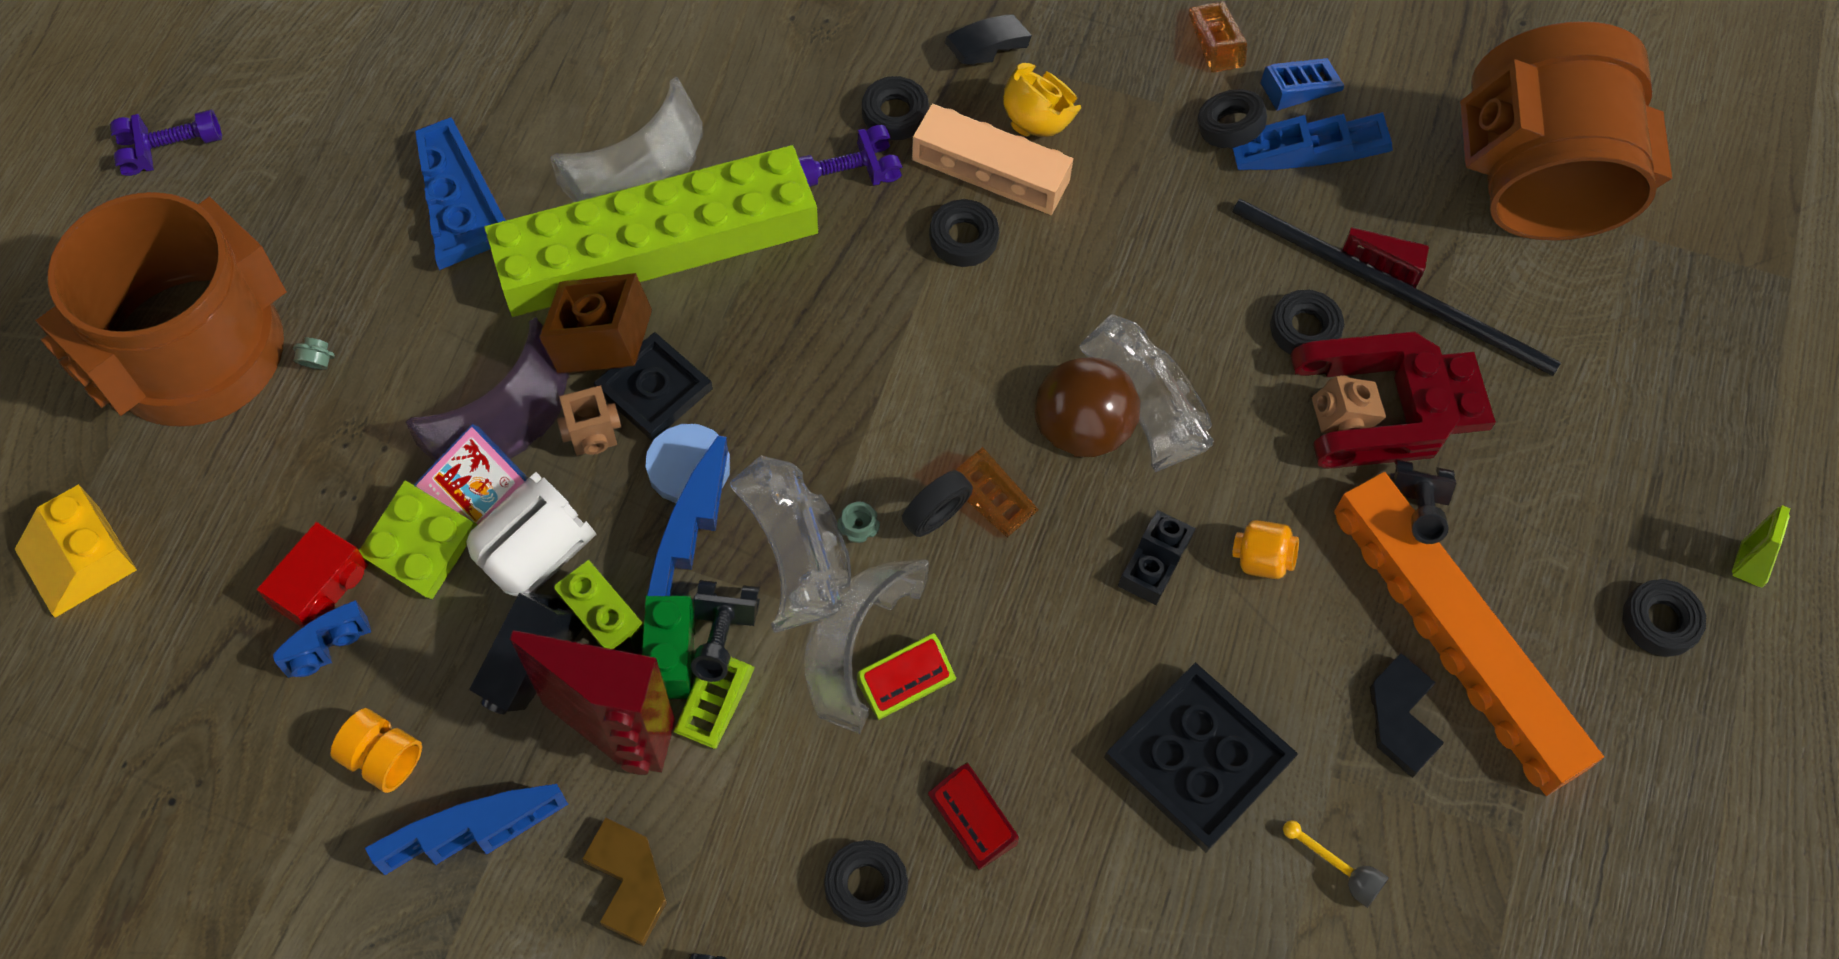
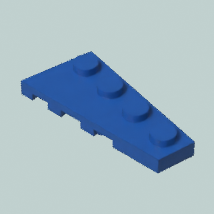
(454, 194)

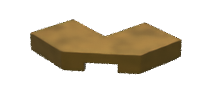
(640, 895)

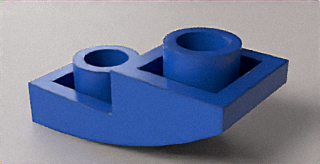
(308, 647)

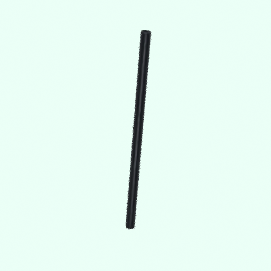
(1397, 287)

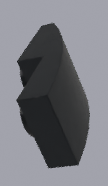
(982, 39)
(1156, 557)

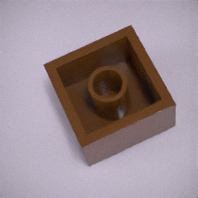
(596, 323)

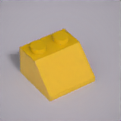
(71, 551)

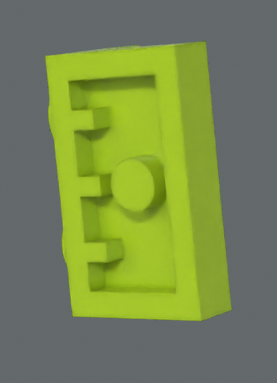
(600, 608)

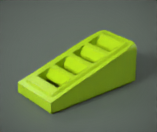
(1760, 548)
(736, 688)

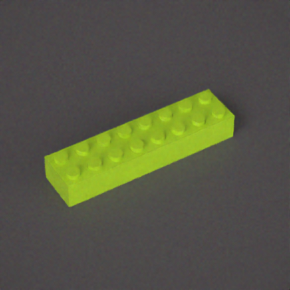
(655, 227)

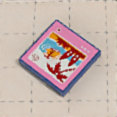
(472, 476)

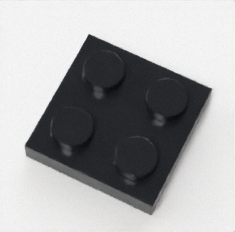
(656, 388)

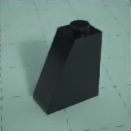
(502, 676)

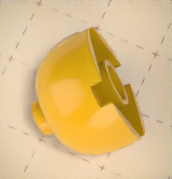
(1038, 102)

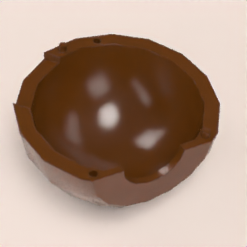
(1087, 407)

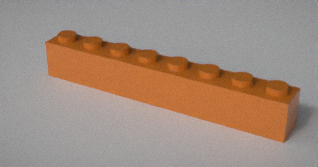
(1467, 637)

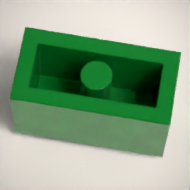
(670, 639)

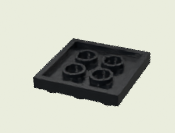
(1200, 756)

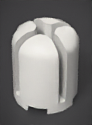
(528, 537)

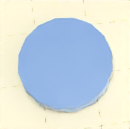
(675, 457)

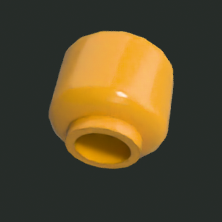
(1266, 549)

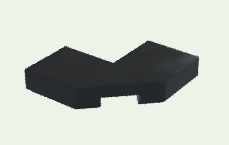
(1397, 731)

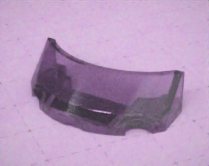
(510, 413)

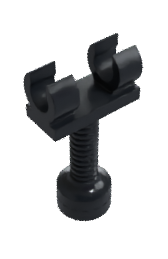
(1428, 521)
(712, 659)

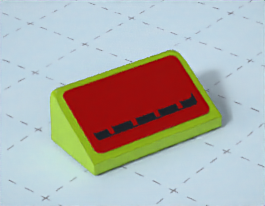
(905, 676)

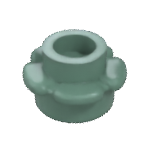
(312, 353)
(862, 512)

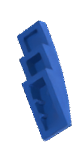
(1321, 142)
(694, 510)
(487, 821)

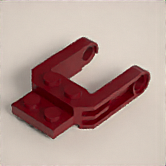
(1436, 392)

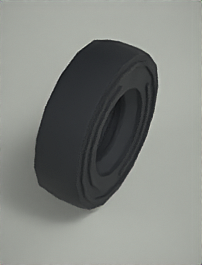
(895, 88)
(1236, 133)
(968, 212)
(1305, 302)
(937, 503)
(1681, 600)
(866, 912)

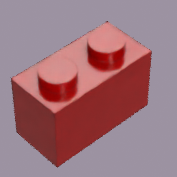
(313, 576)

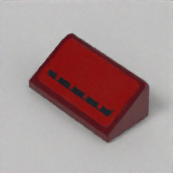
(973, 816)

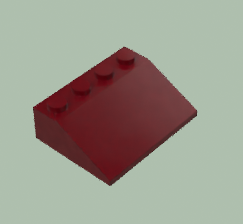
(604, 696)

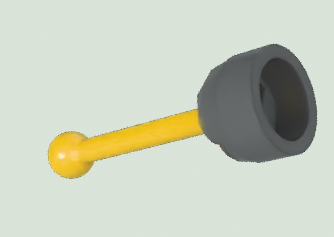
(1363, 881)

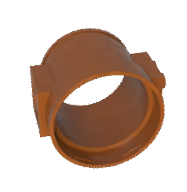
(1566, 131)
(197, 362)

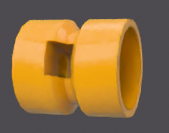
(381, 753)

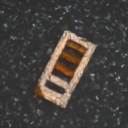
(1220, 39)
(1004, 484)

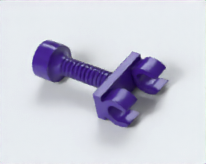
(134, 130)
(869, 142)

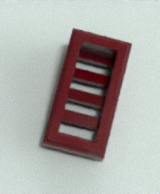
(1389, 254)

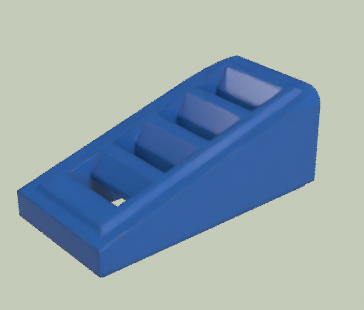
(1285, 96)

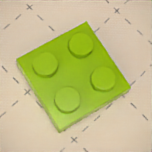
(418, 540)

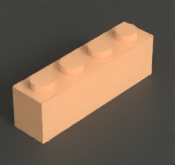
(992, 158)

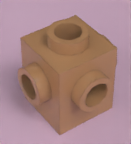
(1348, 405)
(588, 421)

